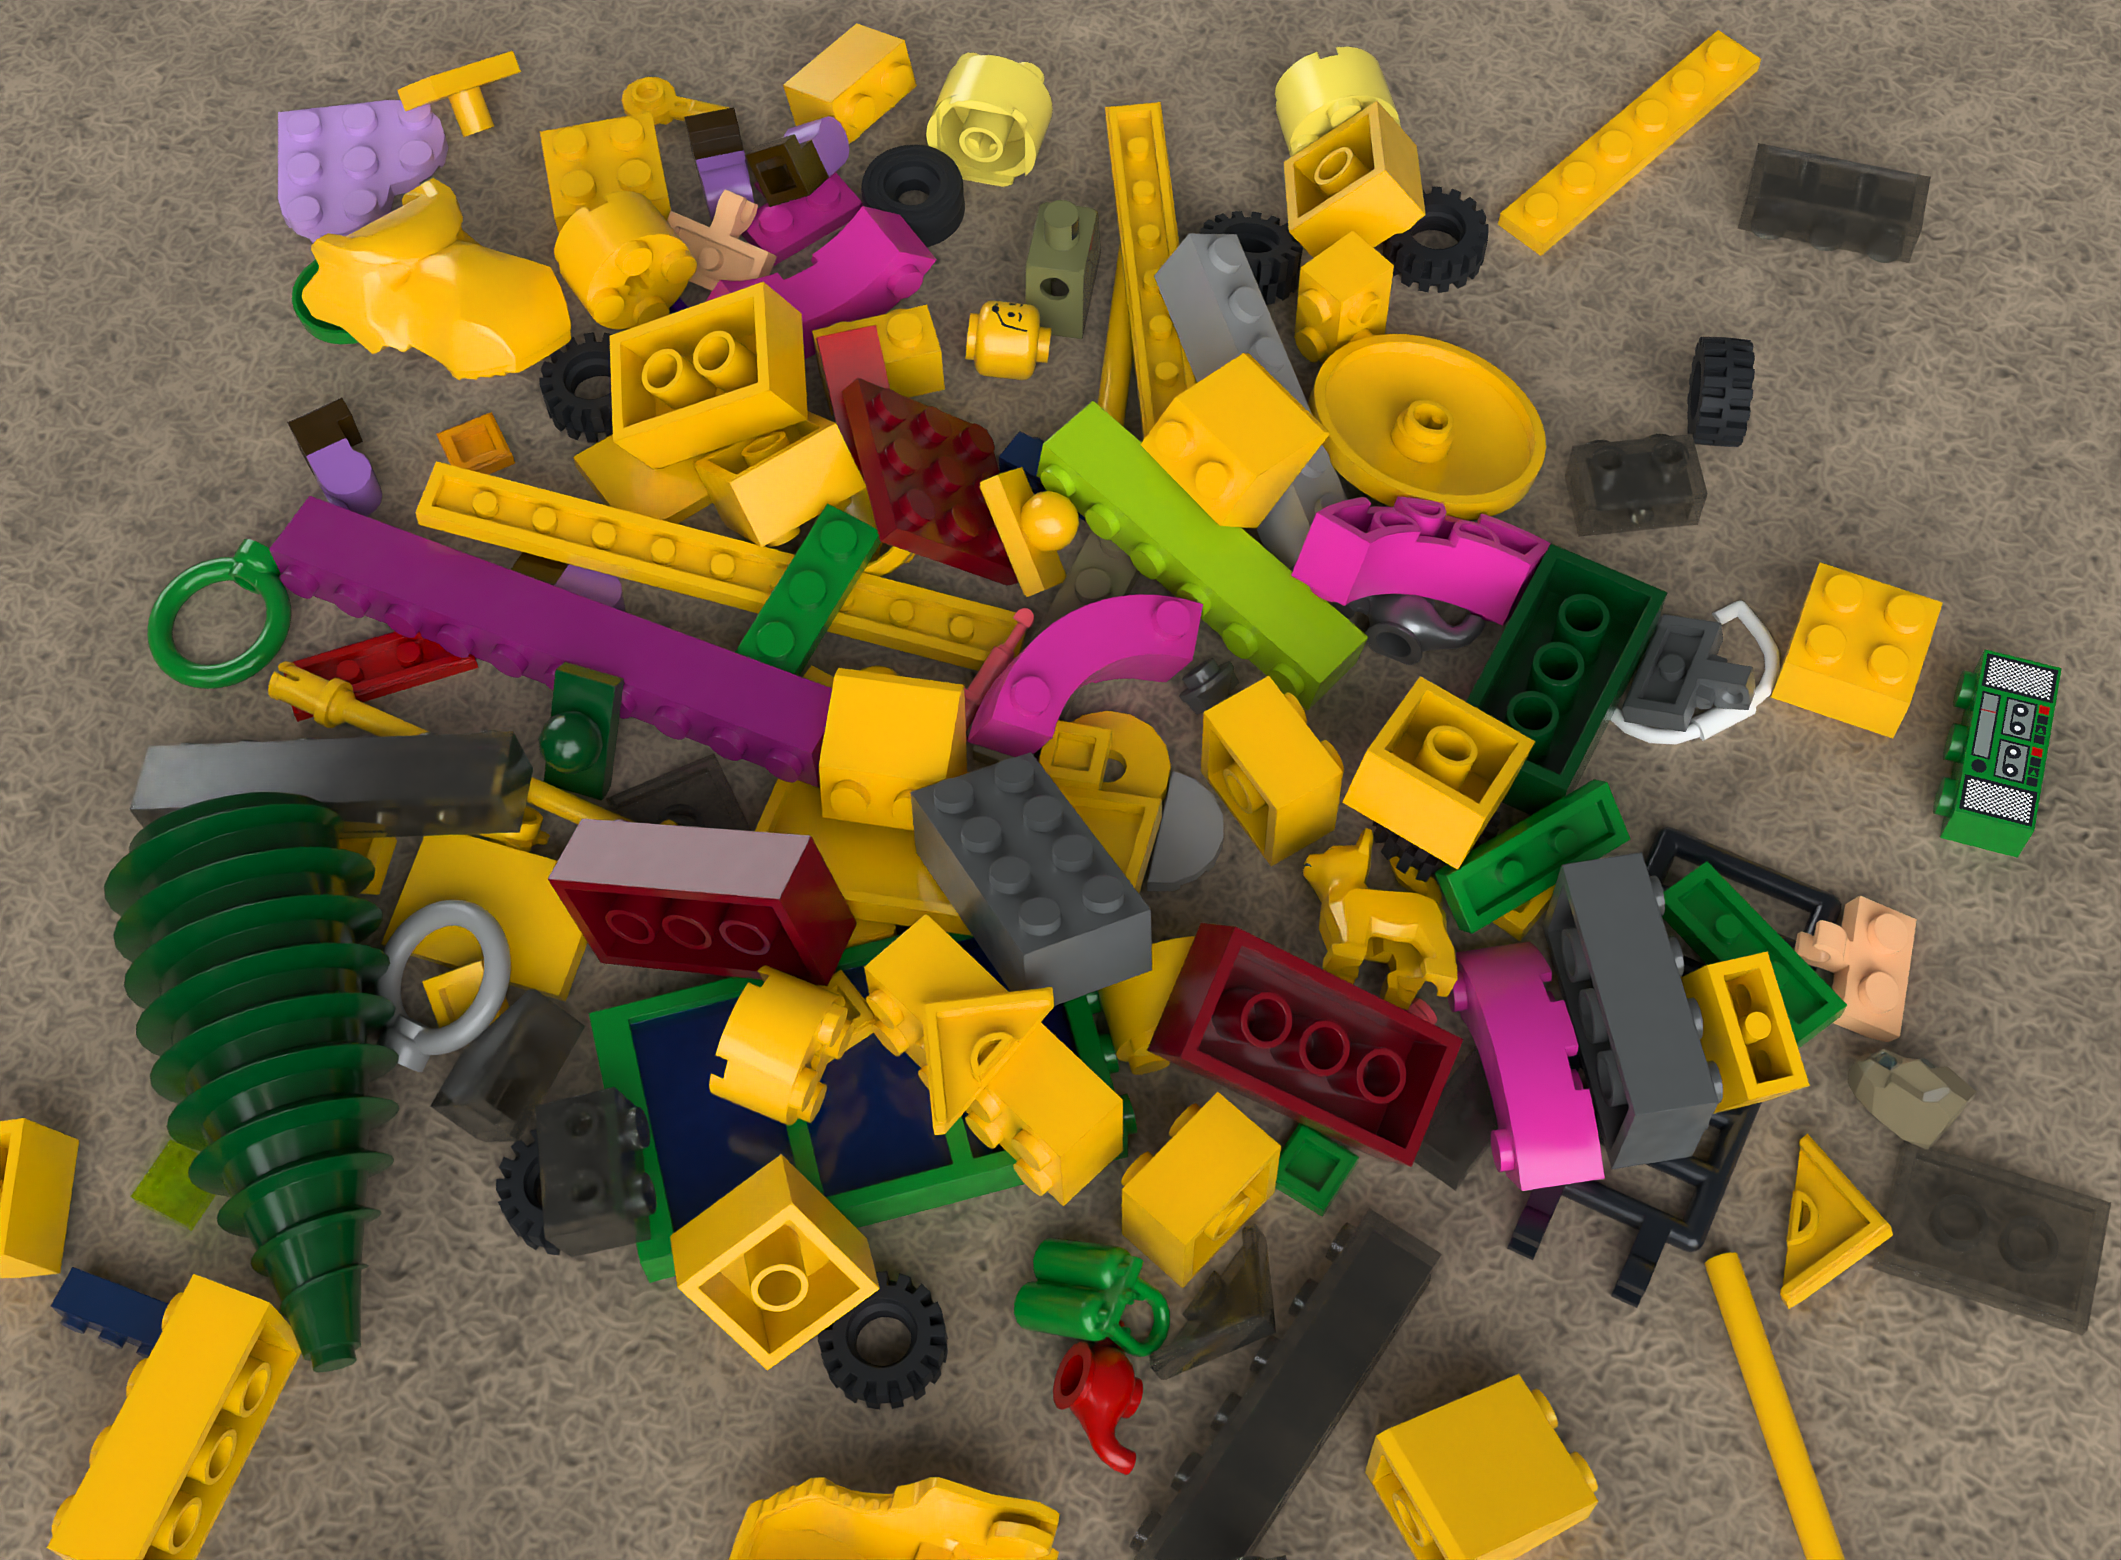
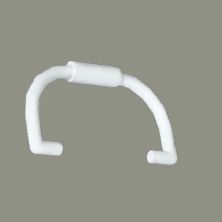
(1717, 719)

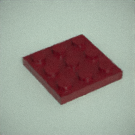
(926, 480)

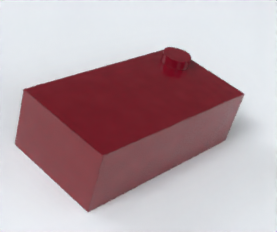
(703, 899)
(1305, 1043)

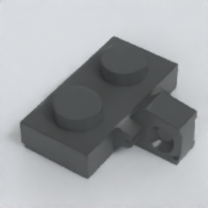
(1685, 673)

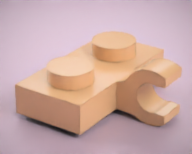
(718, 247)
(1868, 965)

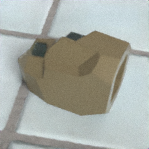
(1909, 1095)

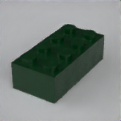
(1565, 668)

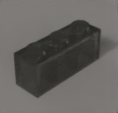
(1834, 203)

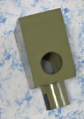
(1068, 249)

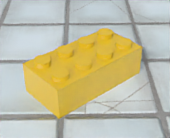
(1040, 1104)
(181, 1431)

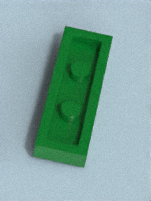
(811, 591)
(1530, 855)
(1726, 927)

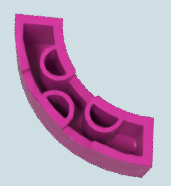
(853, 275)
(1418, 552)
(1096, 643)
(1524, 1044)

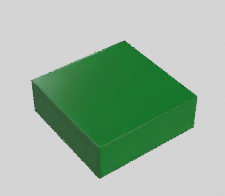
(1313, 1168)

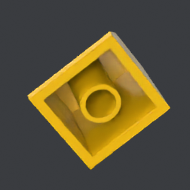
(1481, 1476)

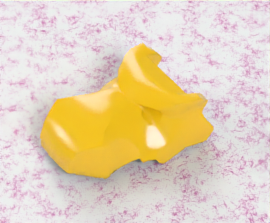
(438, 290)
(915, 1523)

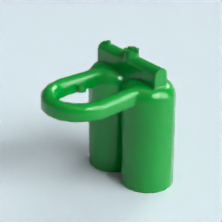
(1085, 1292)

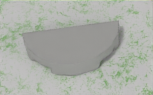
(1188, 835)

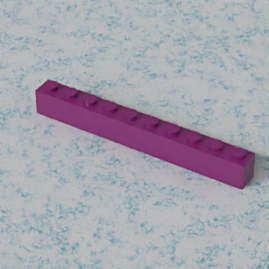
(535, 627)

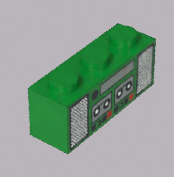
(1998, 753)

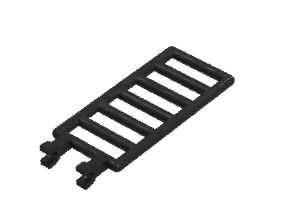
(1734, 1125)

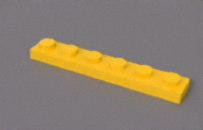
(1628, 142)

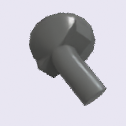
(1208, 685)

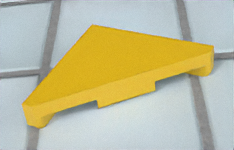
(972, 1041)
(1827, 1225)

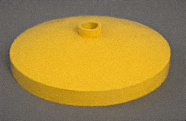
(1428, 424)

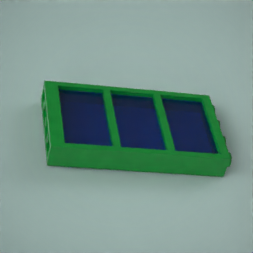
(863, 1151)

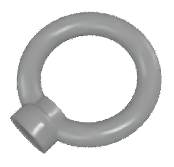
(414, 1040)

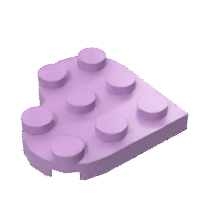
(351, 161)

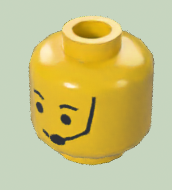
(1007, 340)

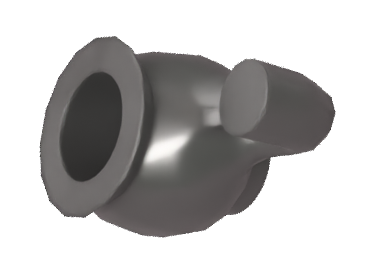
(1409, 625)

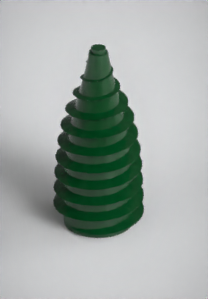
(261, 1028)

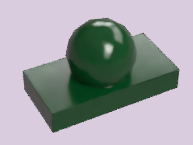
(582, 730)

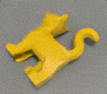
(1381, 925)

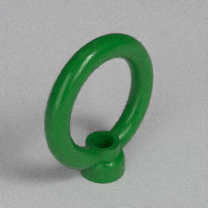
(250, 569)

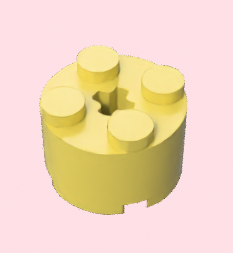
(1326, 92)
(991, 118)

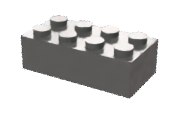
(1031, 880)
(1631, 1011)

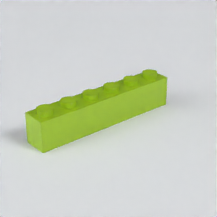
(1172, 539)

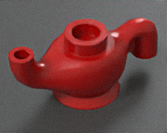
(1100, 1391)

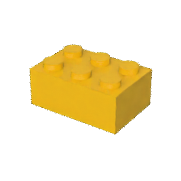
(708, 376)

